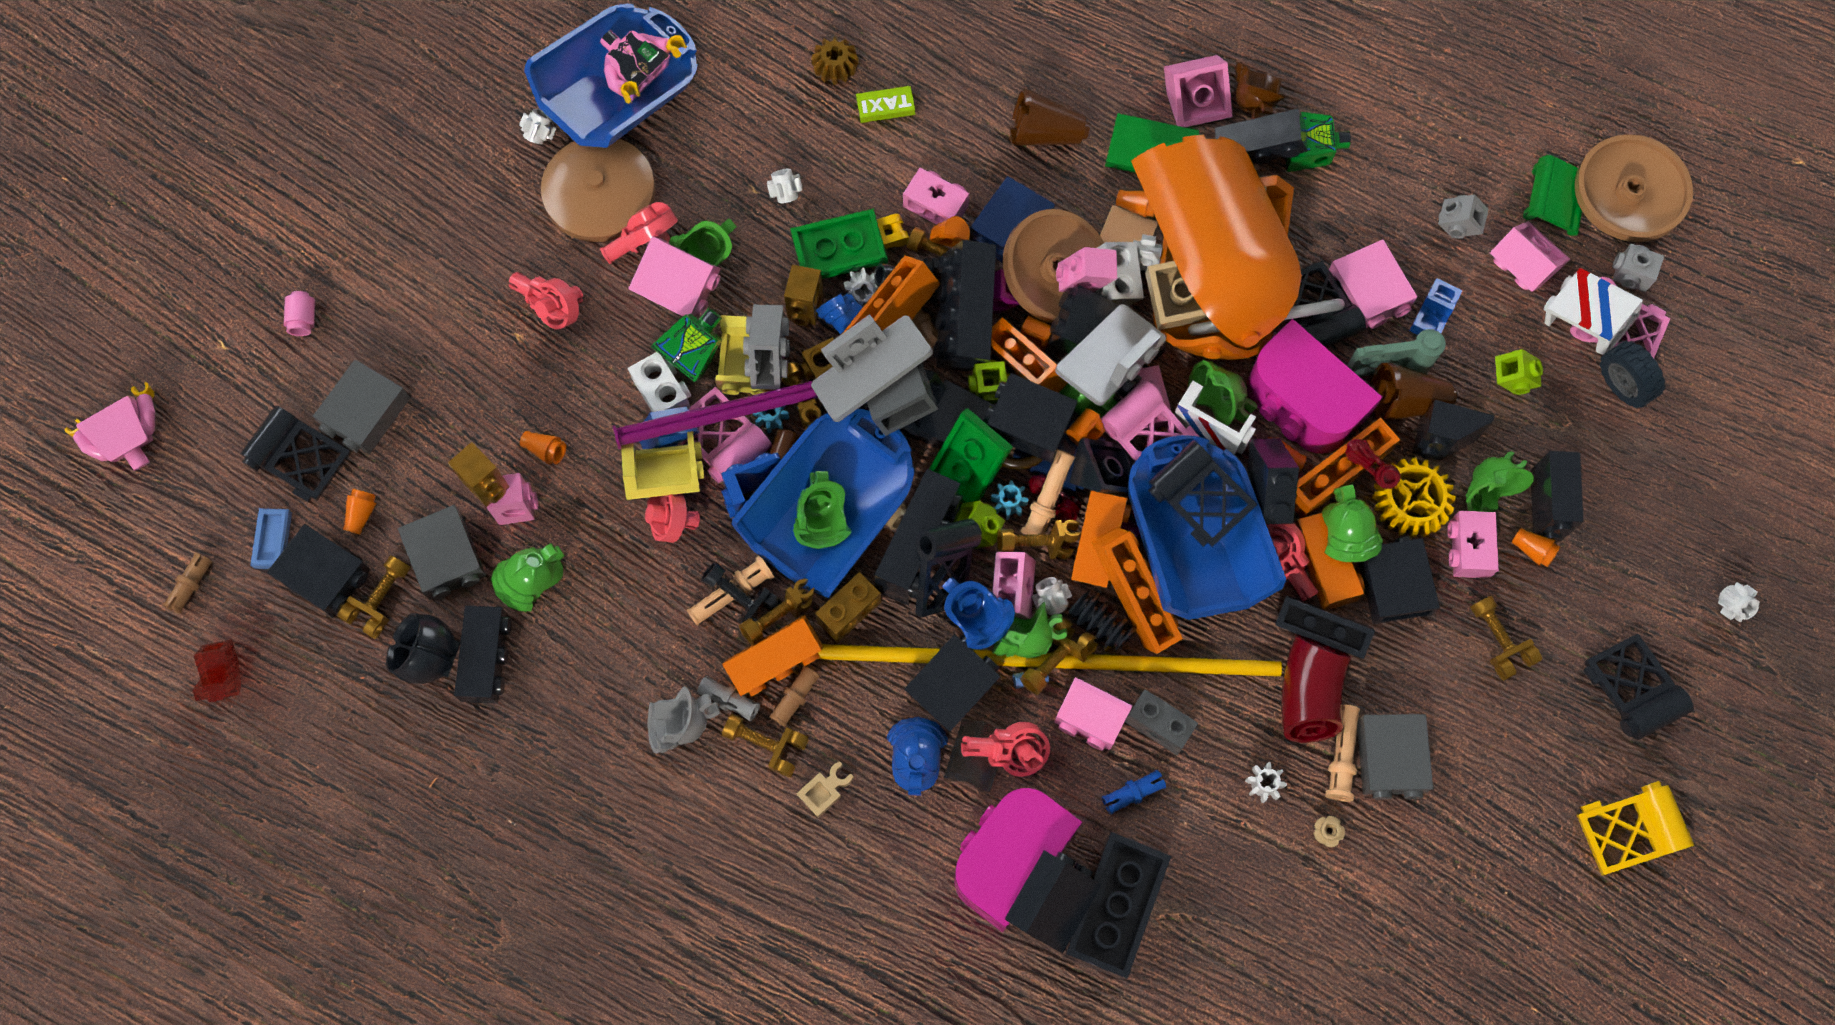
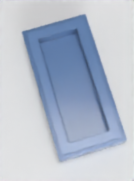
(270, 536)

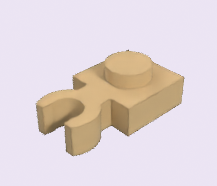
(822, 792)

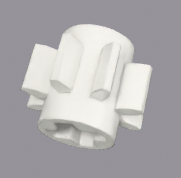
(537, 126)
(784, 185)
(1148, 251)
(856, 282)
(1054, 595)
(1738, 602)
(1263, 774)

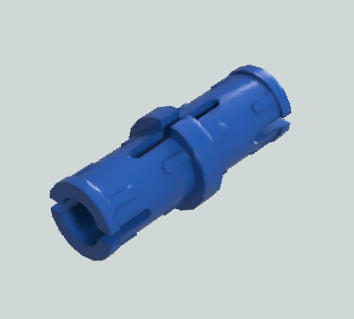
(1133, 792)

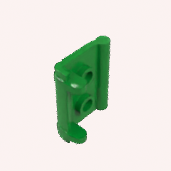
(1554, 194)

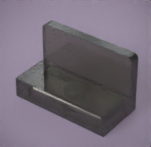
(971, 769)

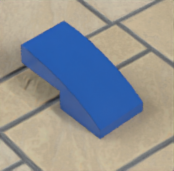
(1436, 307)

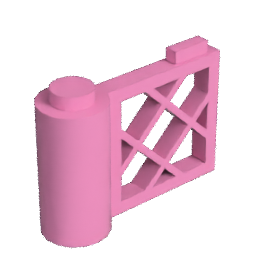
(1651, 312)
(1136, 412)
(739, 446)

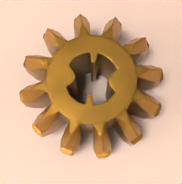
(834, 60)

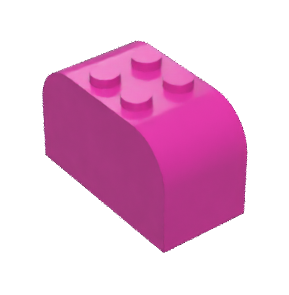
(1309, 391)
(1006, 850)

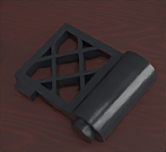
(1331, 326)
(273, 442)
(1180, 479)
(943, 547)
(1646, 711)

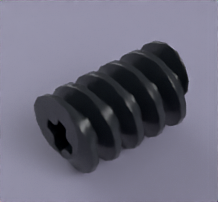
(1101, 622)

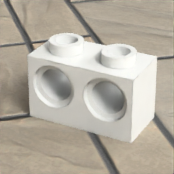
(1128, 275)
(656, 389)

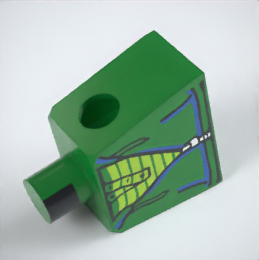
(1321, 143)
(691, 343)

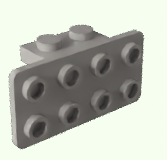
(1111, 354)
(867, 363)

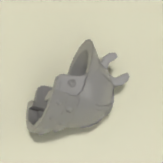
(678, 720)

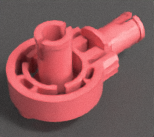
(647, 222)
(546, 305)
(669, 517)
(1290, 550)
(1011, 743)

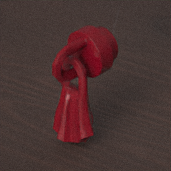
(1360, 452)
(1066, 508)

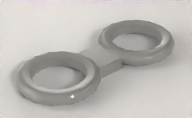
(1295, 312)

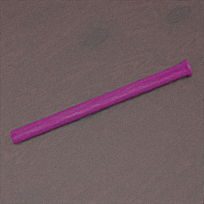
(713, 413)

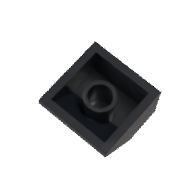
(1448, 429)

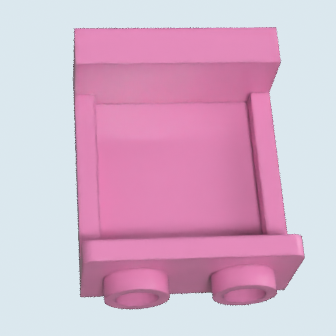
(675, 278)
(1374, 283)

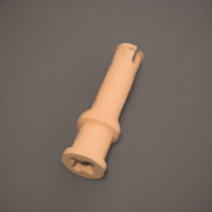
(1043, 508)
(699, 613)
(1342, 767)

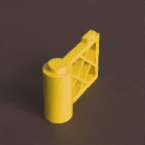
(1659, 818)

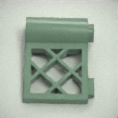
(1415, 355)

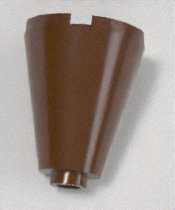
(1045, 122)
(1407, 392)

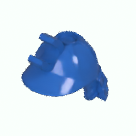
(839, 311)
(978, 612)
(916, 753)

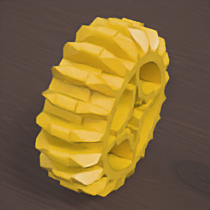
(1424, 504)

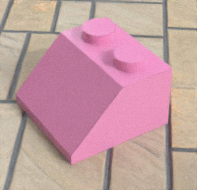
(1199, 91)
(1528, 256)
(1092, 715)

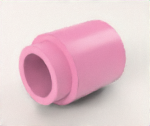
(299, 313)

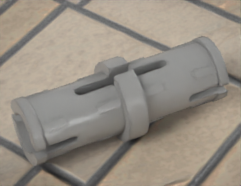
(728, 698)

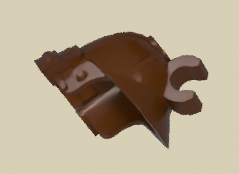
(1256, 92)

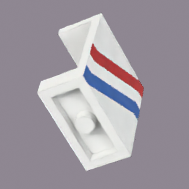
(1594, 308)
(1210, 428)

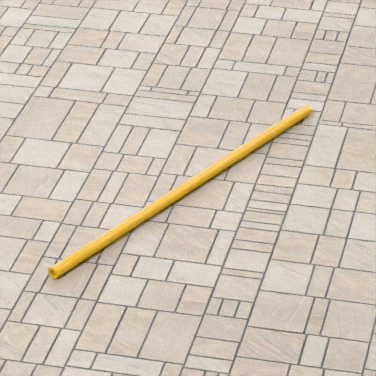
(1093, 661)

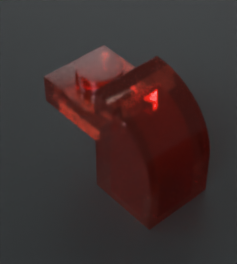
(217, 671)

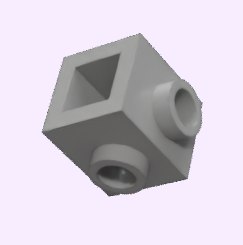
(1463, 216)
(1637, 267)

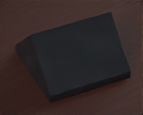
(1102, 467)

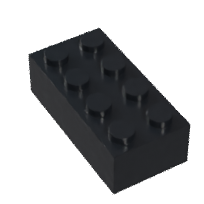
(965, 305)
(931, 506)
(1122, 907)

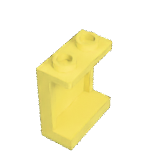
(731, 369)
(662, 470)

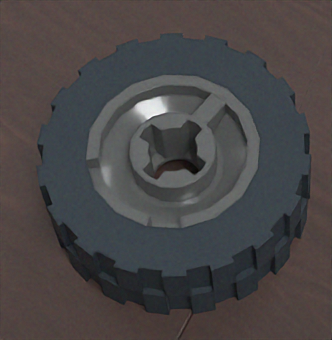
(1632, 374)

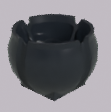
(422, 649)

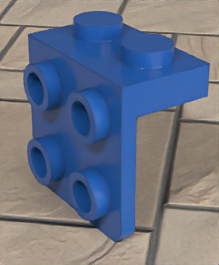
(746, 478)

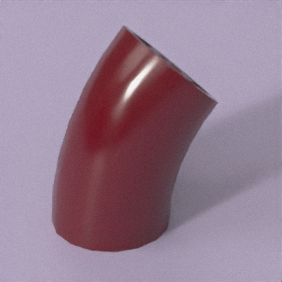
(1313, 691)

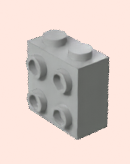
(766, 347)

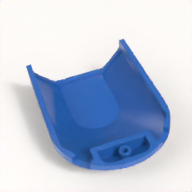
(572, 82)
(875, 480)
(1196, 578)

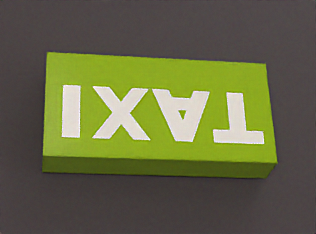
(885, 104)

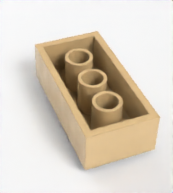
(1170, 297)

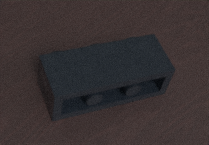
(1269, 136)
(1324, 626)
(482, 654)

